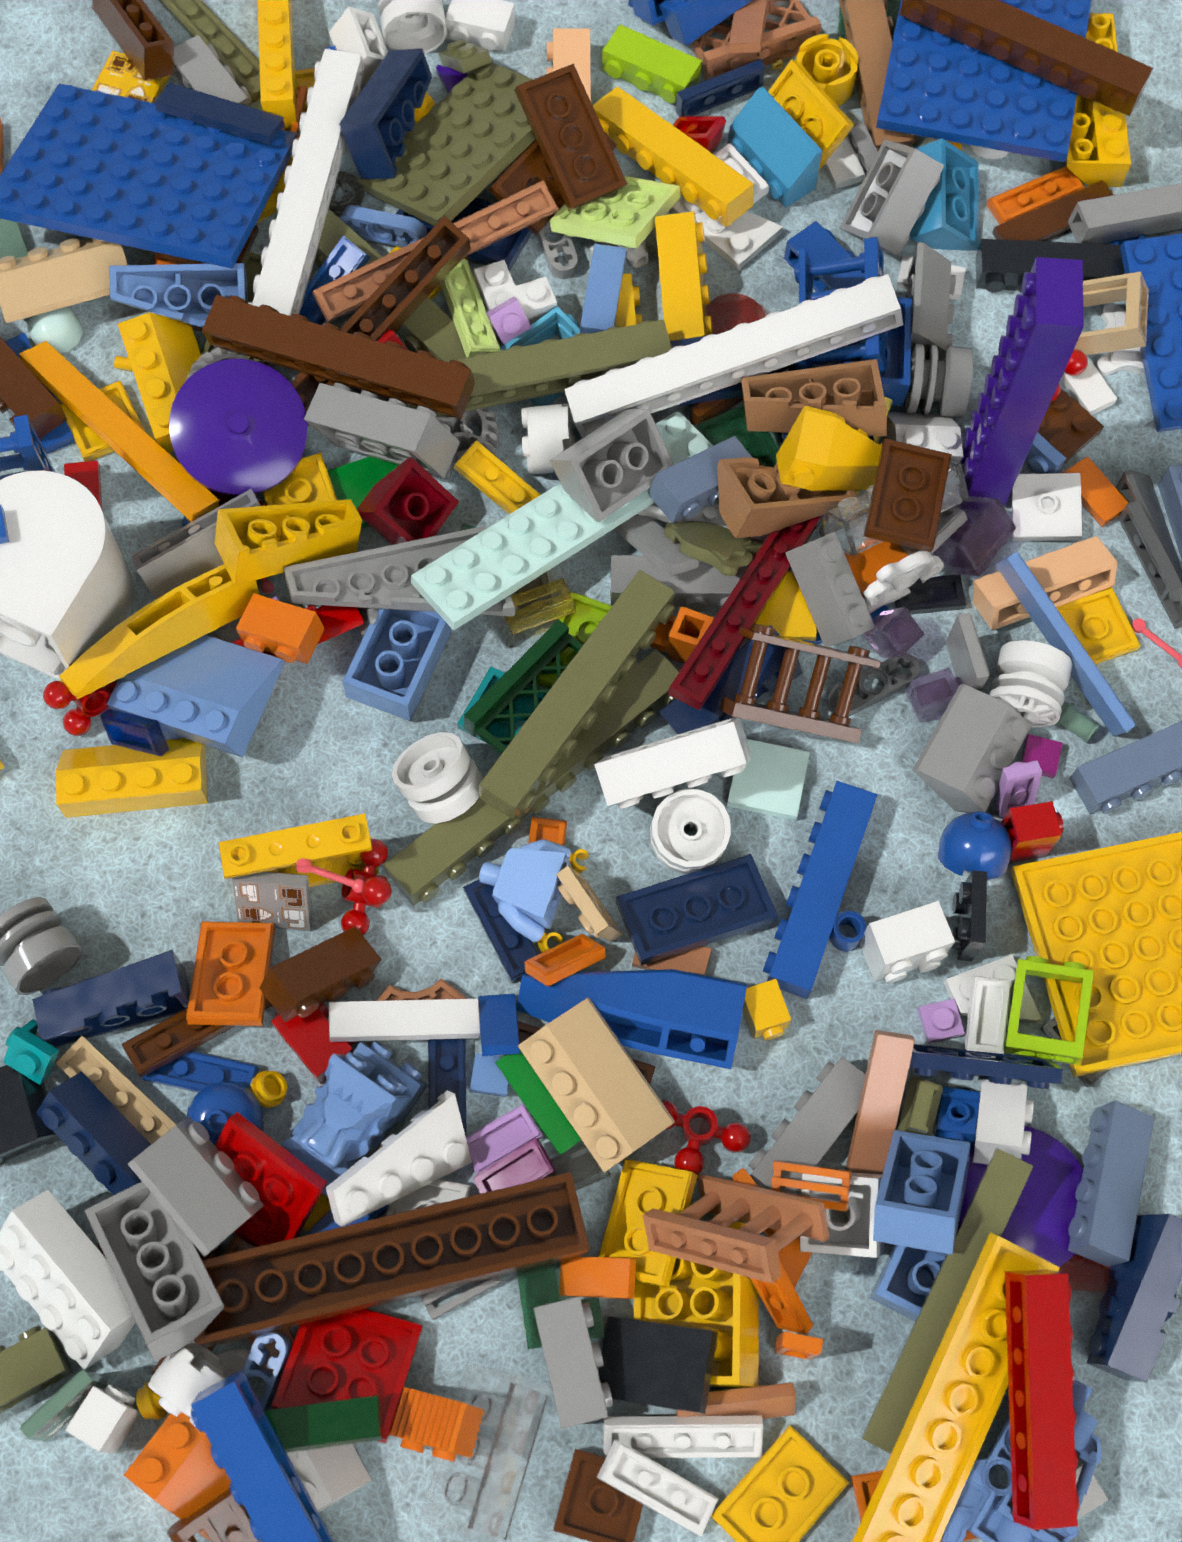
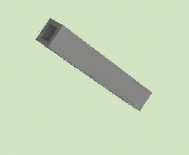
(1127, 215)

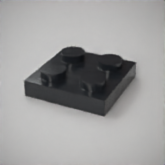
(971, 911)

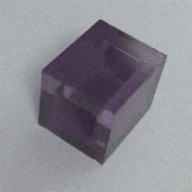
(894, 633)
(932, 693)

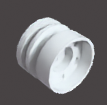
(412, 24)
(1032, 680)

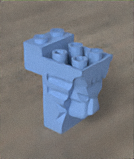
(354, 1110)

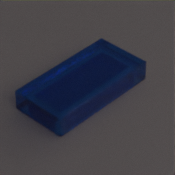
(134, 732)

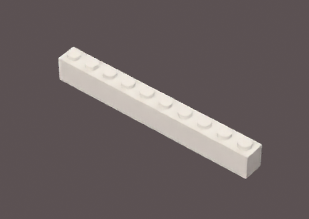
(308, 184)
(737, 353)

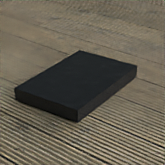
(658, 1364)

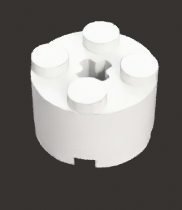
(548, 435)
(185, 1375)

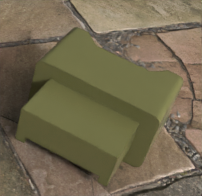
(919, 1106)

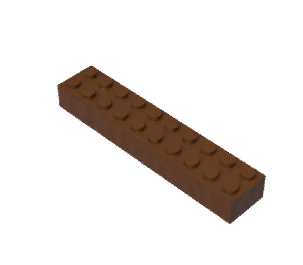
(394, 1258)

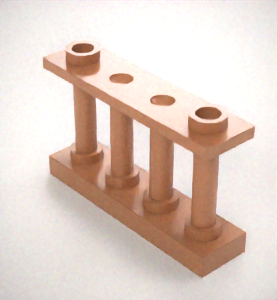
(732, 1249)

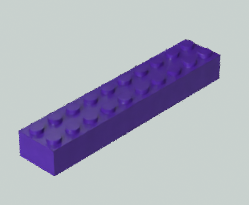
(1023, 376)

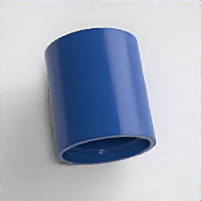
(854, 920)

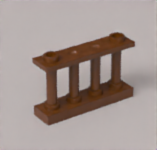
(776, 710)

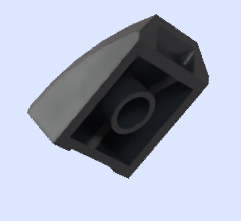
(19, 1123)

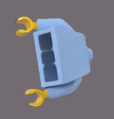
(529, 886)

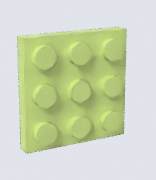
(621, 216)

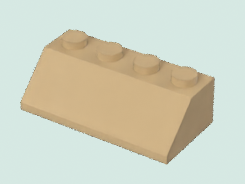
(57, 277)
(596, 1084)

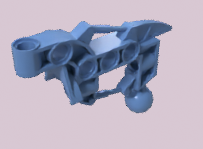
(984, 1509)

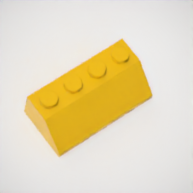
(161, 359)
(130, 780)

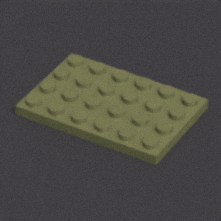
(458, 146)

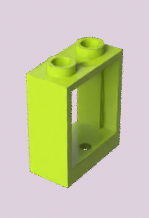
(1044, 1047)

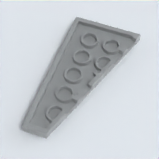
(378, 576)

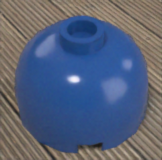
(977, 844)
(219, 1102)

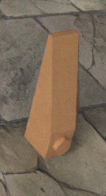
(757, 502)

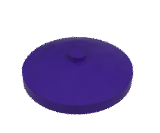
(238, 427)
(1046, 1202)

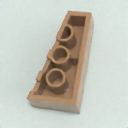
(846, 389)

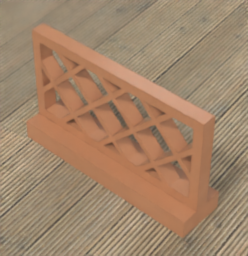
(777, 44)

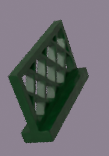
(515, 684)

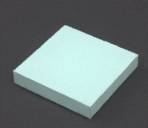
(770, 781)

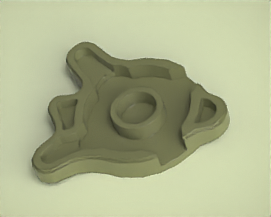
(713, 545)

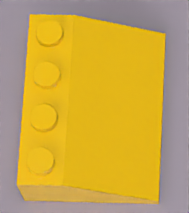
(714, 1302)

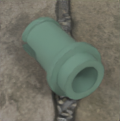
(1076, 722)

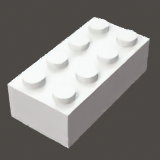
(673, 761)
(64, 1279)

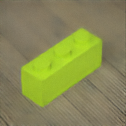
(649, 64)

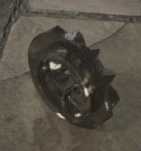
(352, 191)

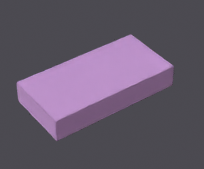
(501, 1138)

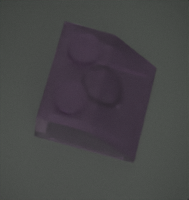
(978, 539)

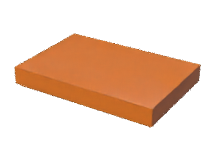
(228, 973)

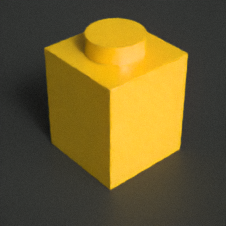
(766, 1010)

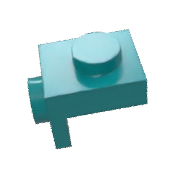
(30, 1053)

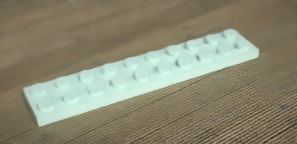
(532, 541)

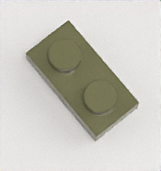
(464, 56)

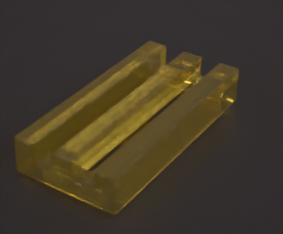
(544, 616)

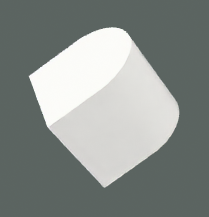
(58, 572)

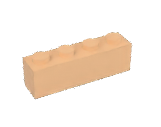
(571, 47)
(1063, 575)

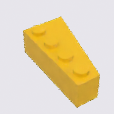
(682, 275)
(267, 538)

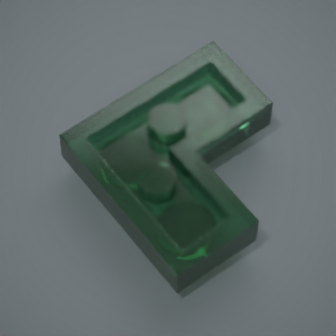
(540, 1287)

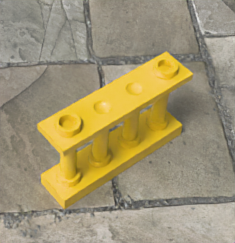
(327, 844)

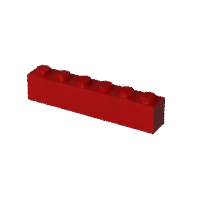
(1041, 1399)

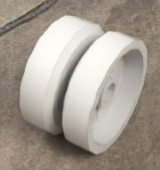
(437, 777)
(693, 810)

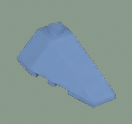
(177, 290)

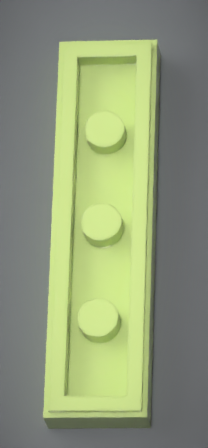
(468, 311)

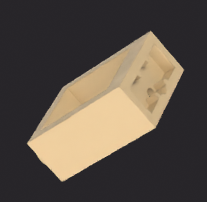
(1111, 289)

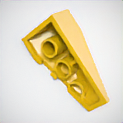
(827, 454)

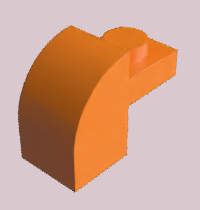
(681, 634)

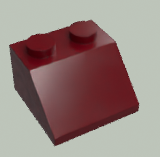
(407, 504)

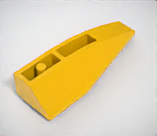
(1098, 133)
(159, 629)

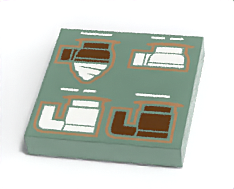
(61, 1406)

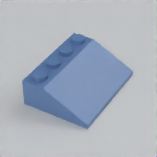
(203, 692)

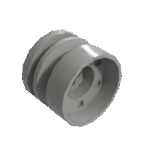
(940, 380)
(35, 946)

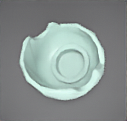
(57, 327)

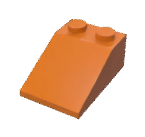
(179, 1469)

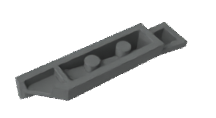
(1151, 541)

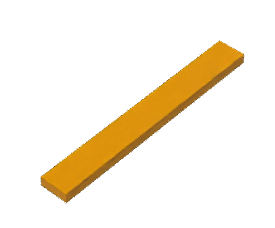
(119, 431)

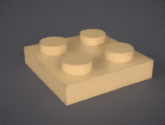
(594, 914)

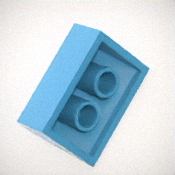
(776, 148)
(952, 207)

